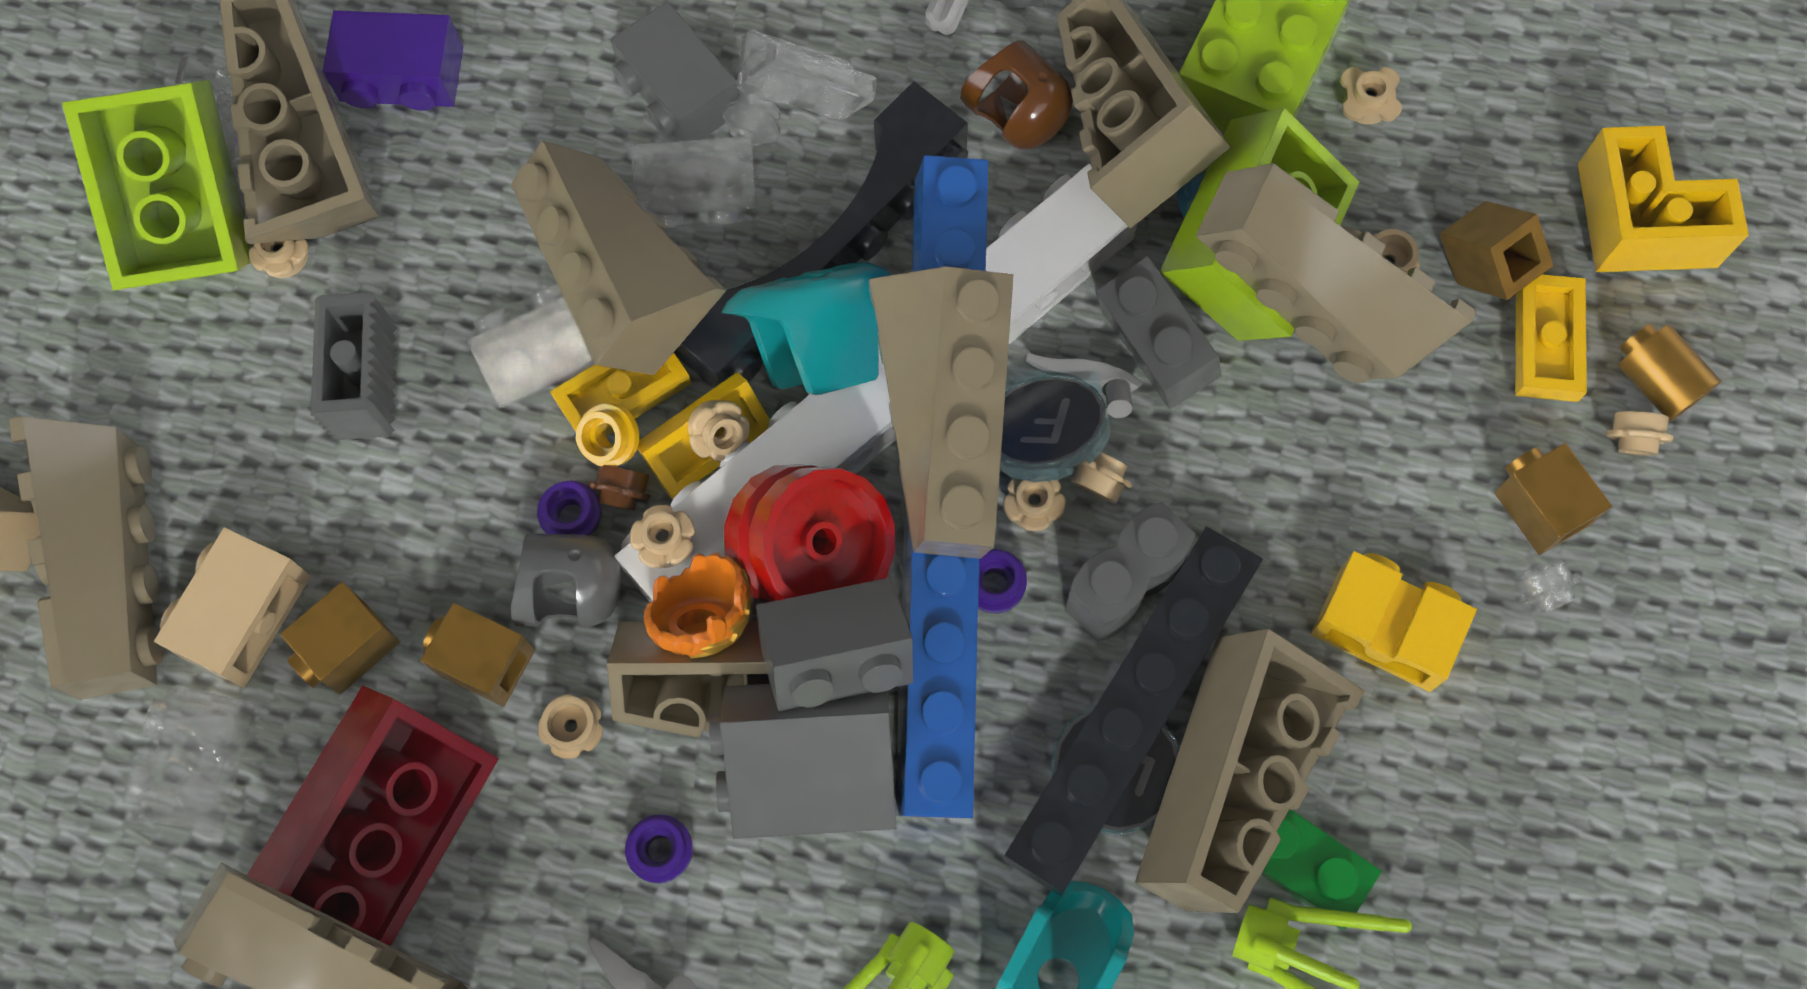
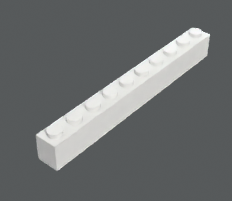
(847, 428)

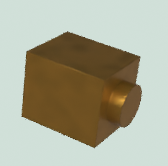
(1496, 249)
(1551, 496)
(338, 640)
(476, 653)

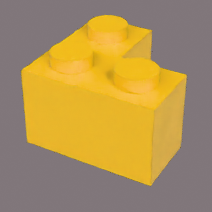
(1646, 217)

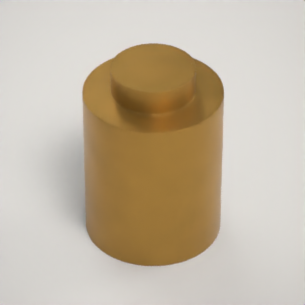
(1666, 370)

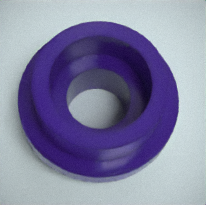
(566, 494)
(1015, 575)
(644, 834)

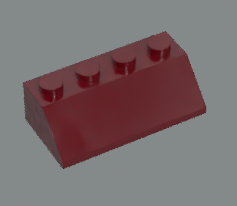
(374, 815)

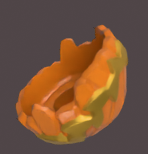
(700, 607)

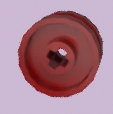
(808, 531)

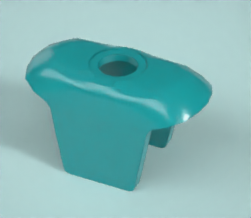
(815, 327)
(1081, 927)

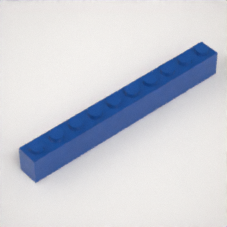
(941, 590)

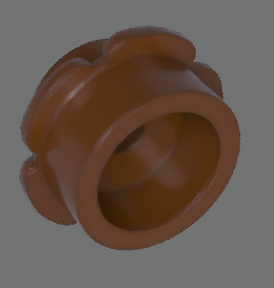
(620, 487)

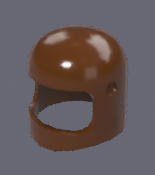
(1033, 85)

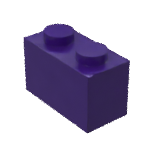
(393, 59)

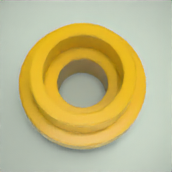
(593, 440)

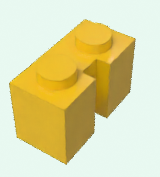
(1394, 622)

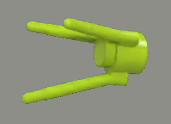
(1270, 943)
(916, 961)

